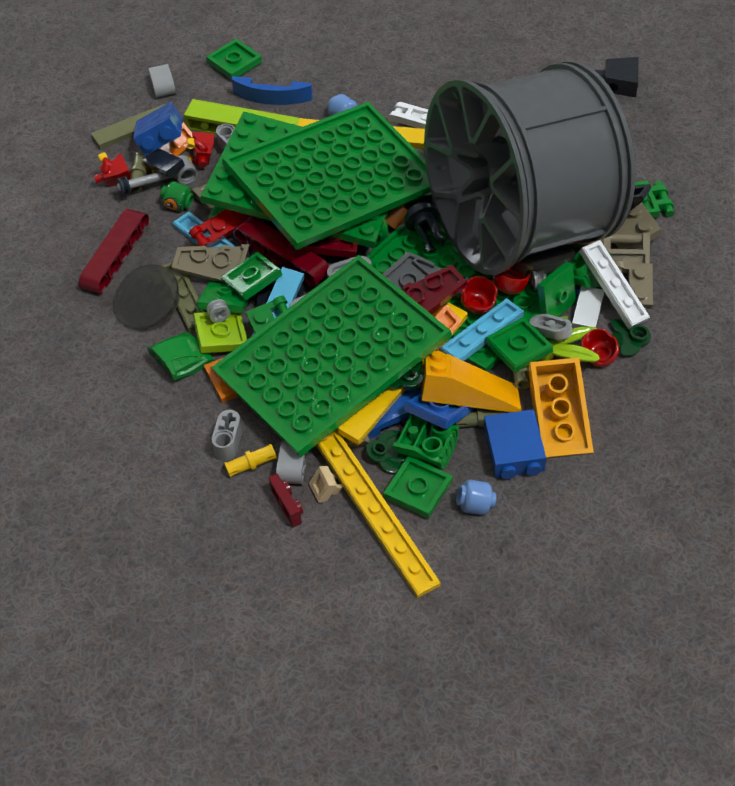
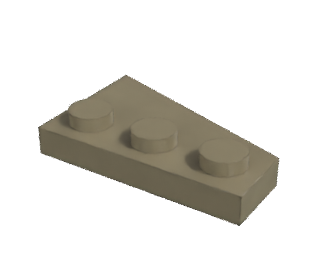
(209, 262)

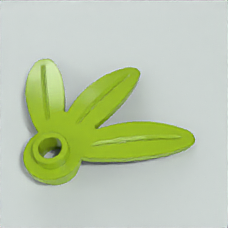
(567, 351)

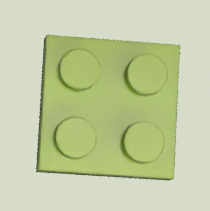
(219, 336)

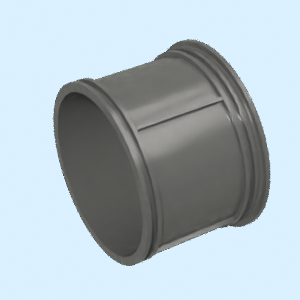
(528, 164)

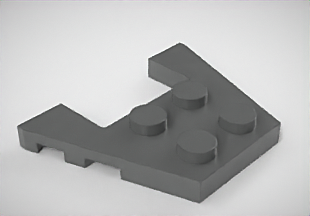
(411, 269)

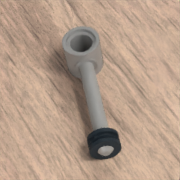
(185, 175)

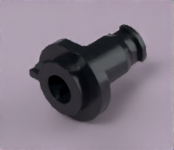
(421, 219)

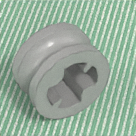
(536, 278)
(218, 310)

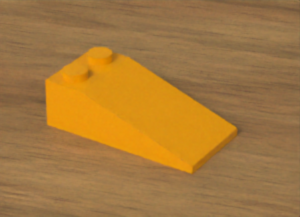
(462, 384)
(560, 407)

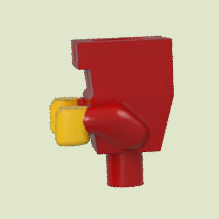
(202, 148)
(112, 170)

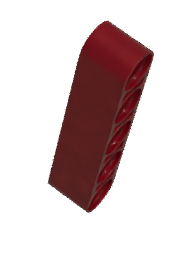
(275, 248)
(112, 251)

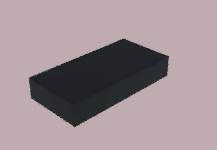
(164, 162)

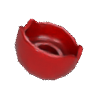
(511, 282)
(479, 295)
(603, 345)

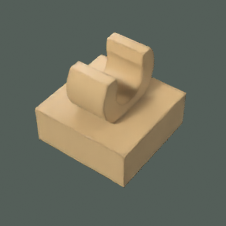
(324, 484)

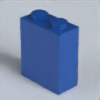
(158, 128)
(514, 444)

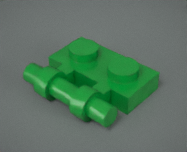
(654, 206)

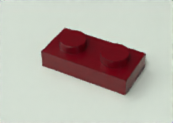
(282, 494)

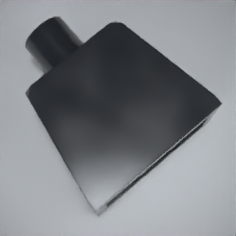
(621, 75)

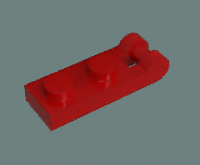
(218, 227)

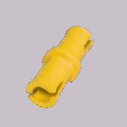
(250, 460)

